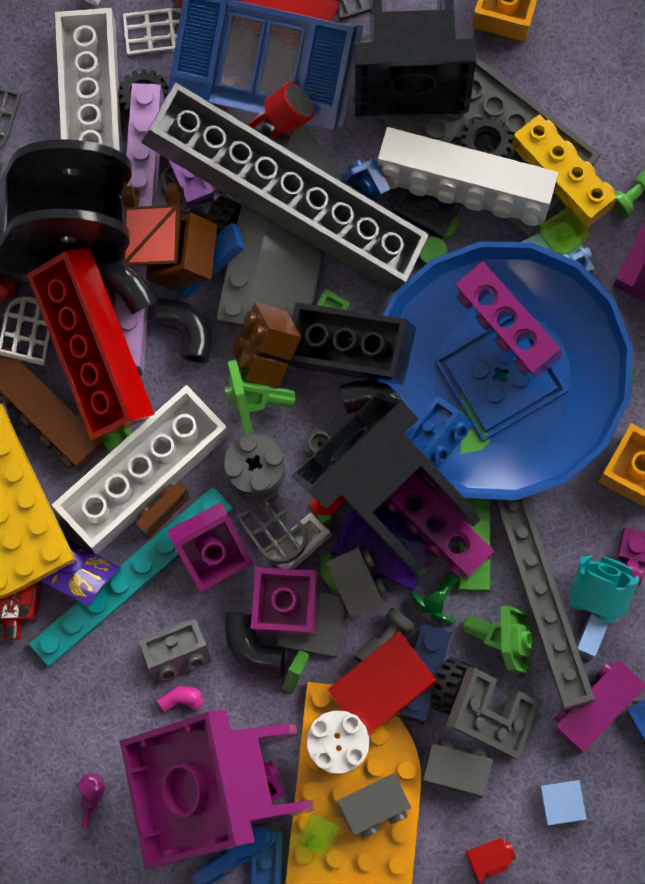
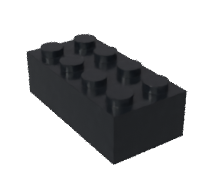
(352, 343)

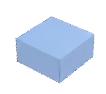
(591, 637)
(562, 803)

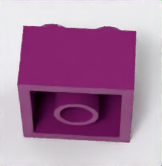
(210, 547)
(285, 601)

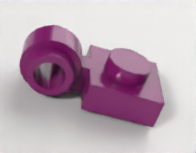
(633, 551)

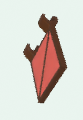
(153, 228)

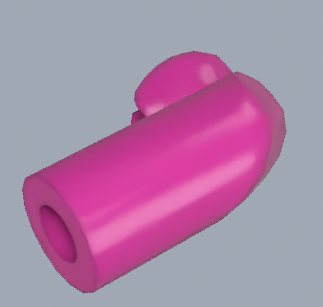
(183, 695)

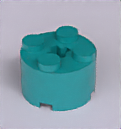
(603, 588)

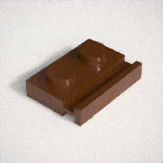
(154, 517)

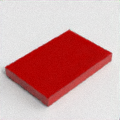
(383, 683)

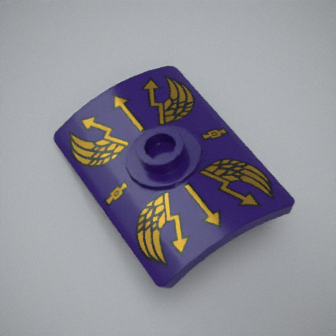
(83, 577)

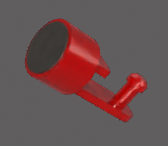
(286, 109)

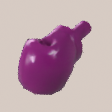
(92, 791)

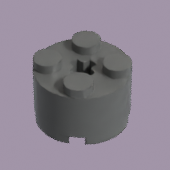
(252, 450)

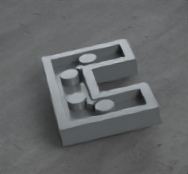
(473, 719)

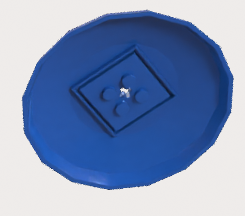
(536, 427)

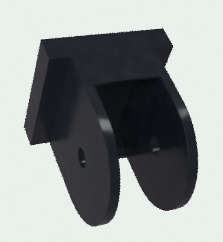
(413, 63)
(61, 200)
(370, 462)

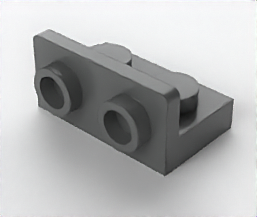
(175, 651)

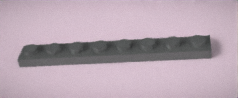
(545, 603)

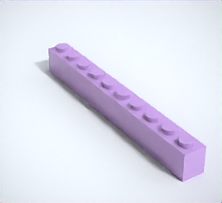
(144, 106)

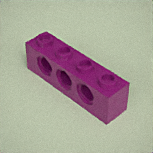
(484, 282)
(460, 565)

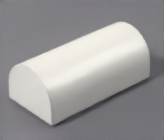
(317, 535)

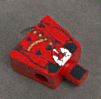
(19, 609)

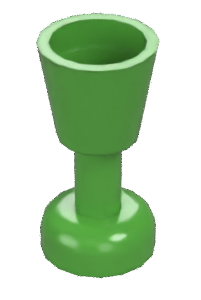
(623, 205)

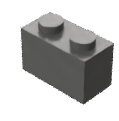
(357, 579)
(458, 769)
(375, 805)

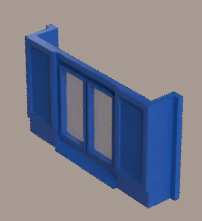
(247, 51)

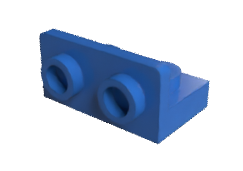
(366, 179)
(439, 431)

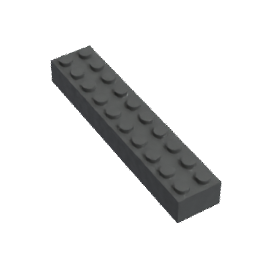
(284, 188)

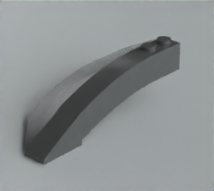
(276, 263)

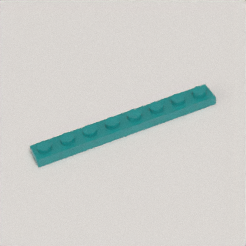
(132, 577)

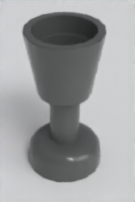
(397, 622)

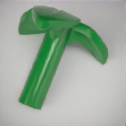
(434, 602)

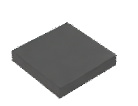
(329, 626)

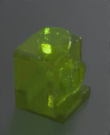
(319, 834)

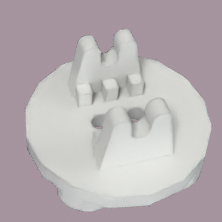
(352, 739)

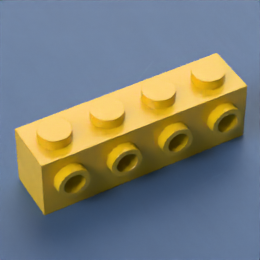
(577, 179)

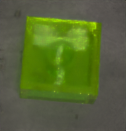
(564, 232)

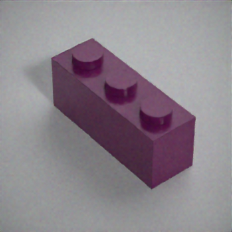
(611, 694)

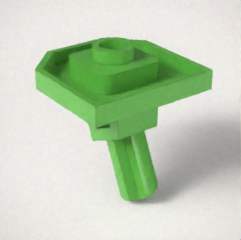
(252, 396)
(509, 636)

